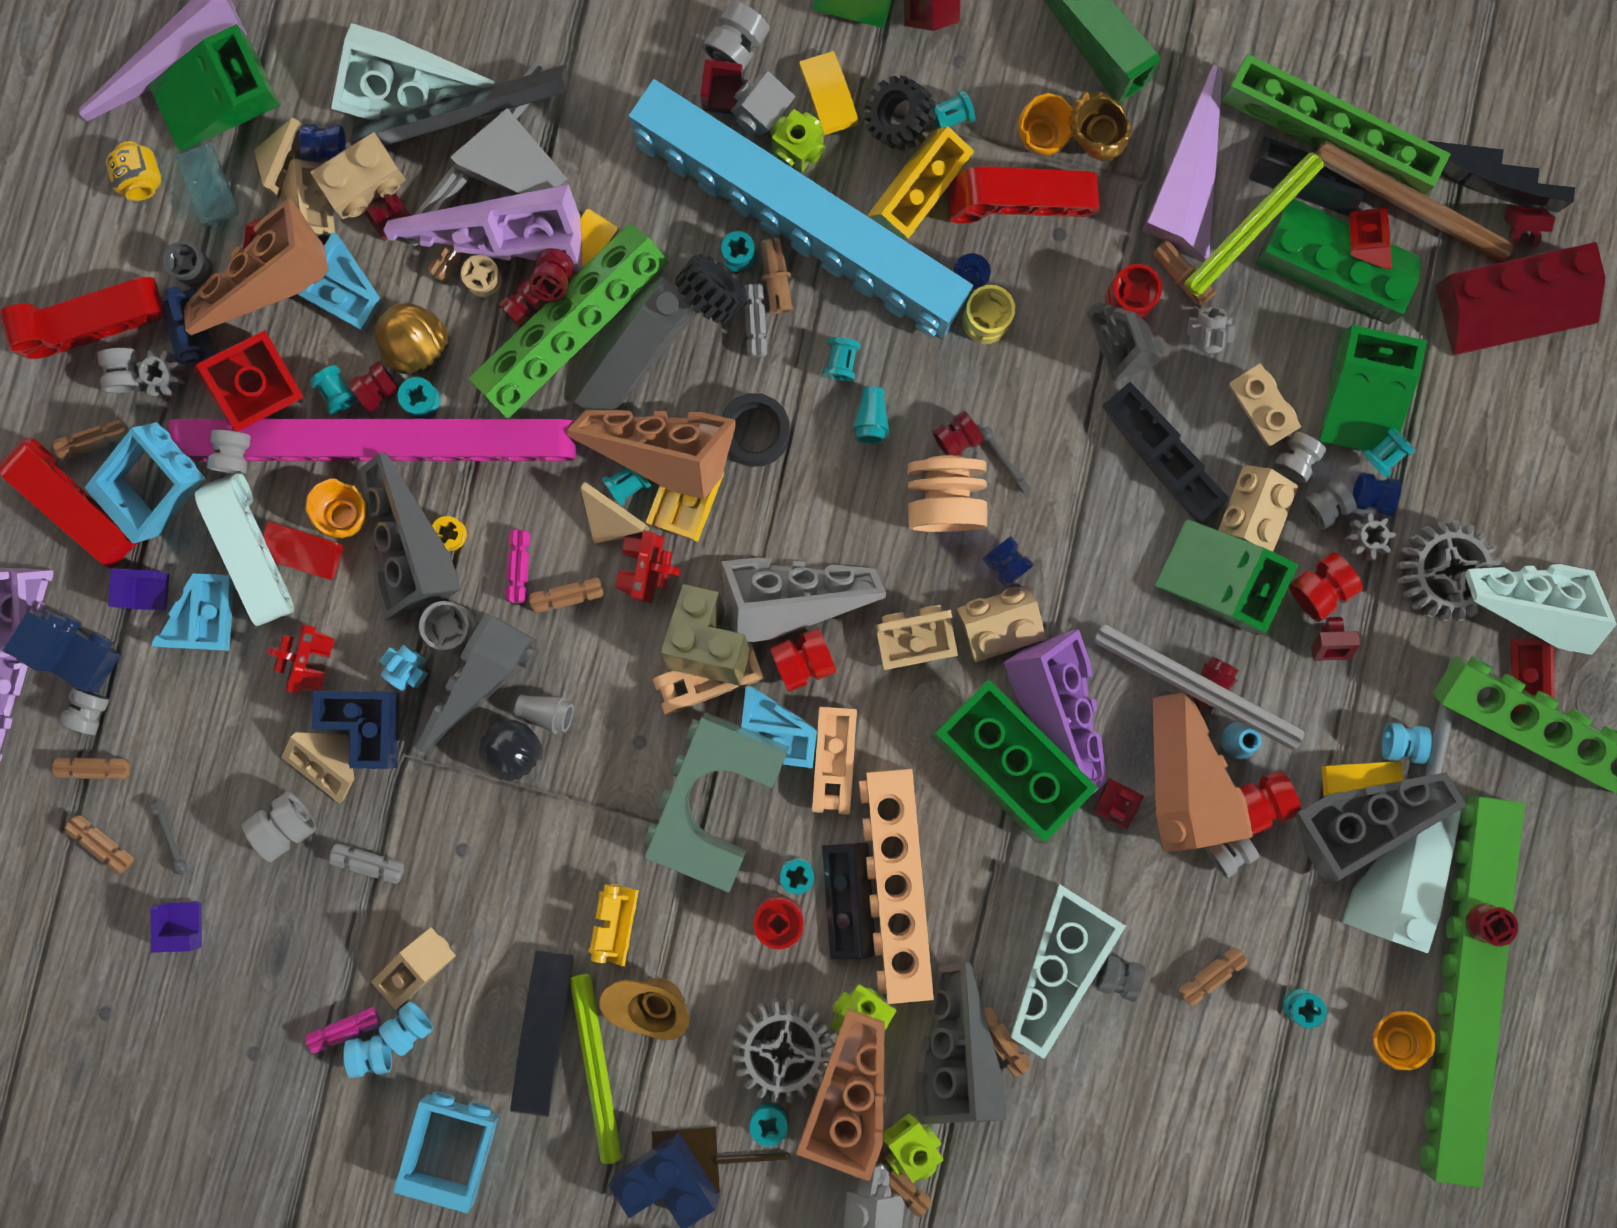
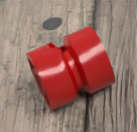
(1135, 289)
(1322, 589)
(803, 659)
(1270, 800)
(778, 922)

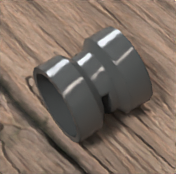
(180, 257)
(1329, 504)
(1120, 978)

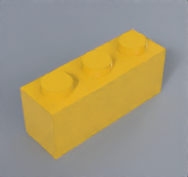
(921, 182)

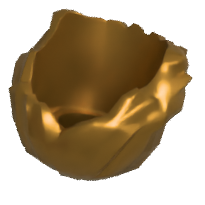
(1100, 125)
(410, 337)

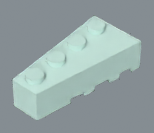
(1066, 962)

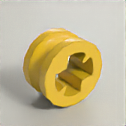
(446, 522)

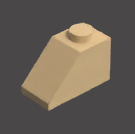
(413, 968)

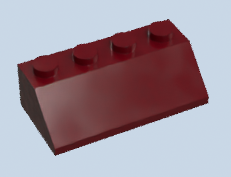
(1522, 298)

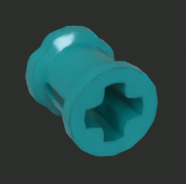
(961, 103)
(734, 241)
(841, 359)
(333, 390)
(1402, 448)
(625, 484)
(801, 887)
(1310, 1018)

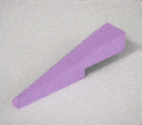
(183, 32)
(1187, 193)
(501, 226)
(19, 592)

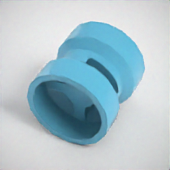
(1406, 743)
(405, 1028)
(367, 1057)

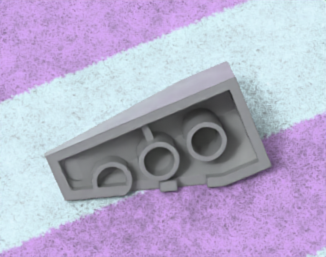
(779, 599)

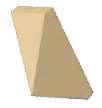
(275, 155)
(308, 196)
(607, 518)
(322, 760)

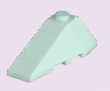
(391, 76)
(1553, 604)
(1406, 888)

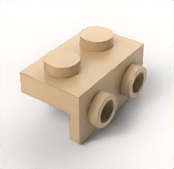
(358, 177)
(1264, 404)
(1259, 506)
(1002, 622)
(916, 638)

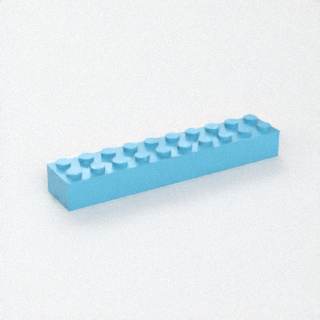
(798, 210)

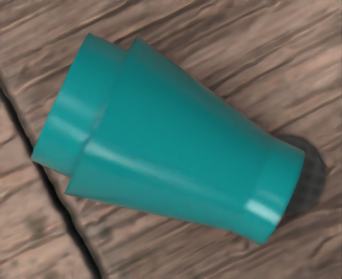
(871, 419)

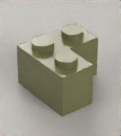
(698, 645)

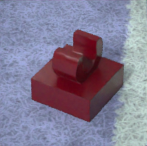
(383, 210)
(1528, 219)
(1335, 643)
(1118, 803)

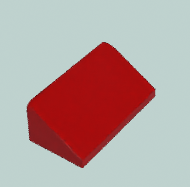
(1371, 236)
(303, 550)
(1533, 665)

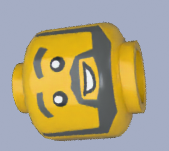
(133, 171)

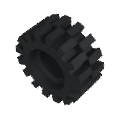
(884, 105)
(710, 288)

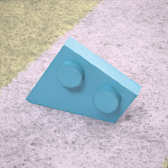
(345, 288)
(201, 615)
(777, 723)

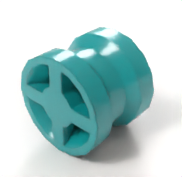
(425, 402)
(772, 1117)

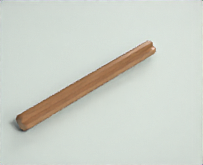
(1414, 202)

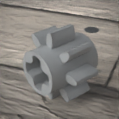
(1211, 329)
(150, 368)
(1379, 538)

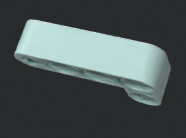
(243, 549)

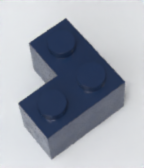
(59, 646)
(371, 722)
(668, 1174)

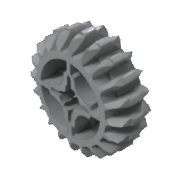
(1445, 556)
(764, 1048)

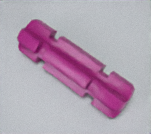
(517, 566)
(343, 1030)

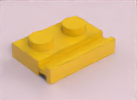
(681, 512)

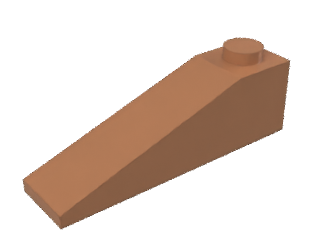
(1192, 788)

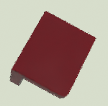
(931, 13)
(719, 85)

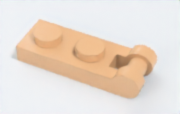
(701, 688)
(834, 758)

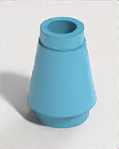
(1233, 740)

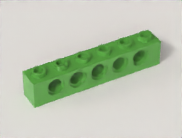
(1320, 117)
(571, 322)
(1459, 692)

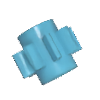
(403, 667)

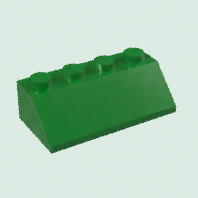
(1317, 254)
(1013, 762)

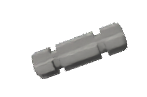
(755, 321)
(366, 863)

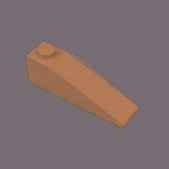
(272, 267)
(672, 452)
(847, 1111)

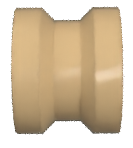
(477, 269)

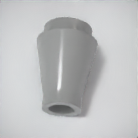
(547, 712)

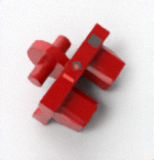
(651, 568)
(299, 676)

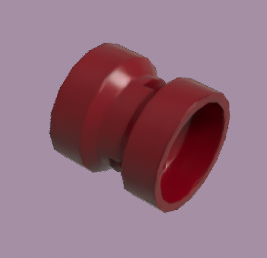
(551, 275)
(517, 309)
(374, 386)
(958, 435)
(1482, 923)

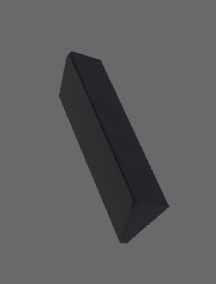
(1325, 189)
(848, 901)

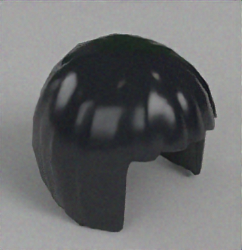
(509, 750)

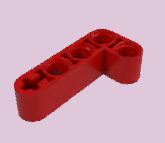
(1021, 192)
(82, 320)
(36, 477)

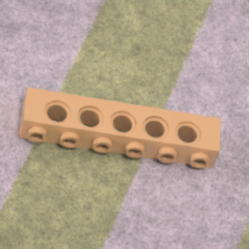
(916, 981)

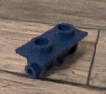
(186, 347)

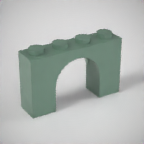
(677, 838)

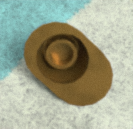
(646, 1007)

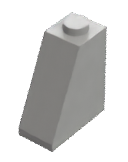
(508, 158)

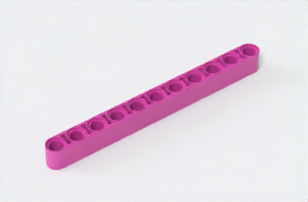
(397, 437)

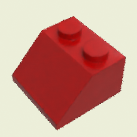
(248, 381)

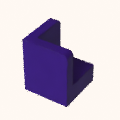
(138, 589)
(176, 927)

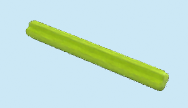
(1254, 224)
(595, 1068)

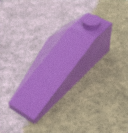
(1055, 695)

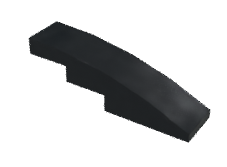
(1483, 171)
(1165, 453)
(542, 1034)

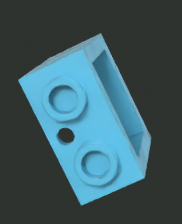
(112, 490)
(432, 1188)

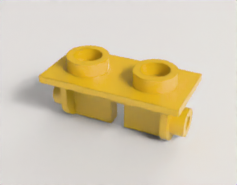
(617, 908)

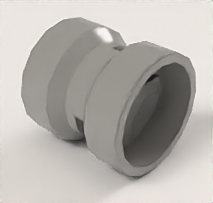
(118, 370)
(228, 451)
(1300, 456)
(83, 711)
(1231, 855)

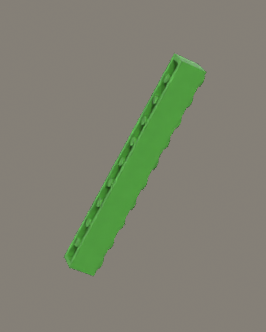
(1471, 996)

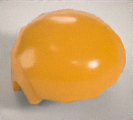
(1045, 124)
(336, 508)
(1403, 1040)

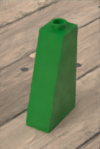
(1108, 44)

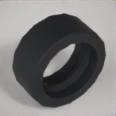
(778, 447)

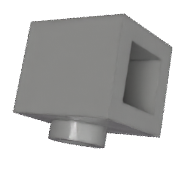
(761, 103)

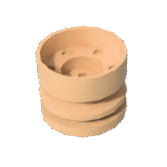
(947, 494)

